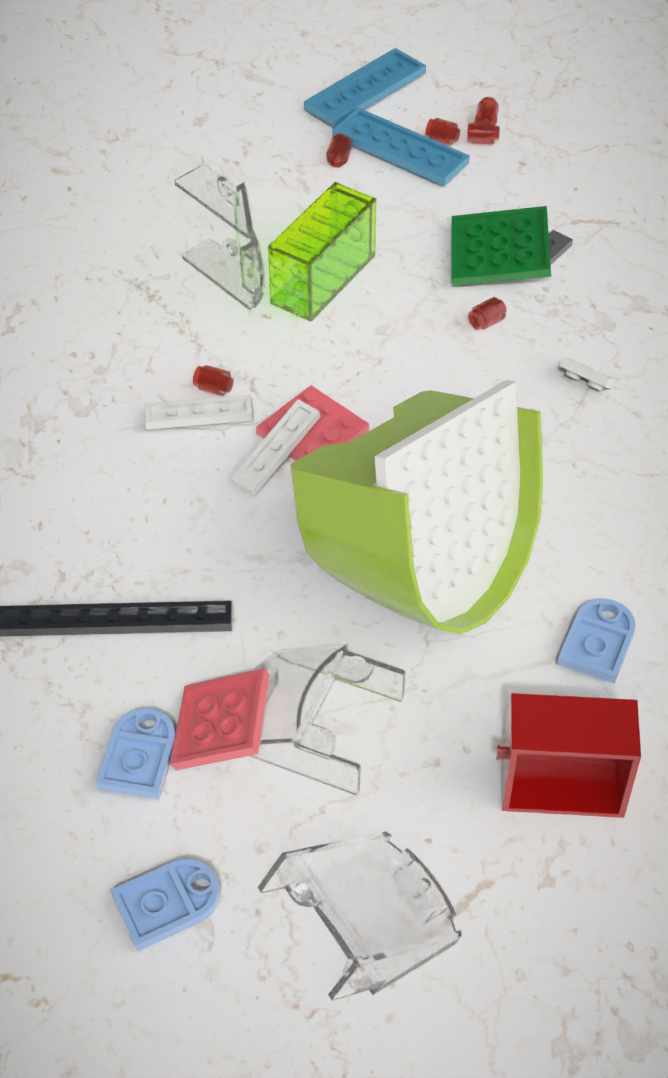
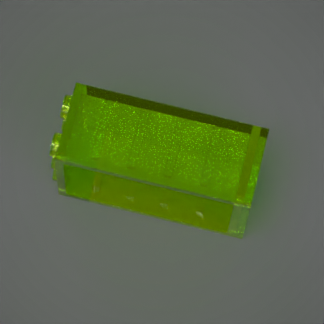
(322, 251)

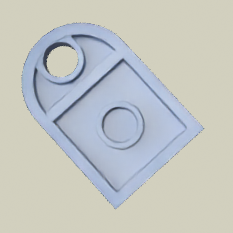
(598, 643)
(137, 756)
(165, 902)

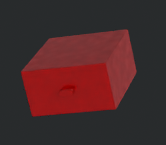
(569, 755)

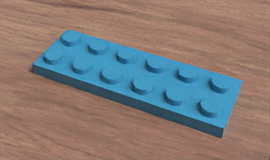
(364, 86)
(402, 146)

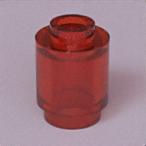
(487, 110)
(442, 131)
(483, 132)
(339, 150)
(487, 313)
(213, 380)

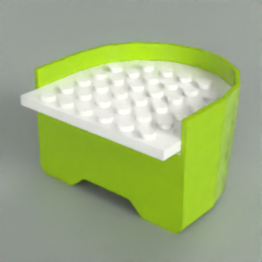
(429, 506)

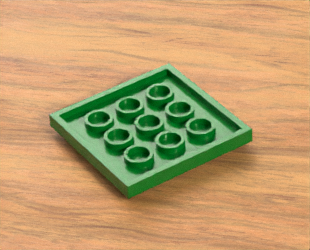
(500, 246)

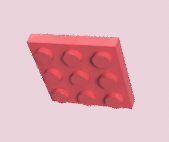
(333, 427)
(220, 719)

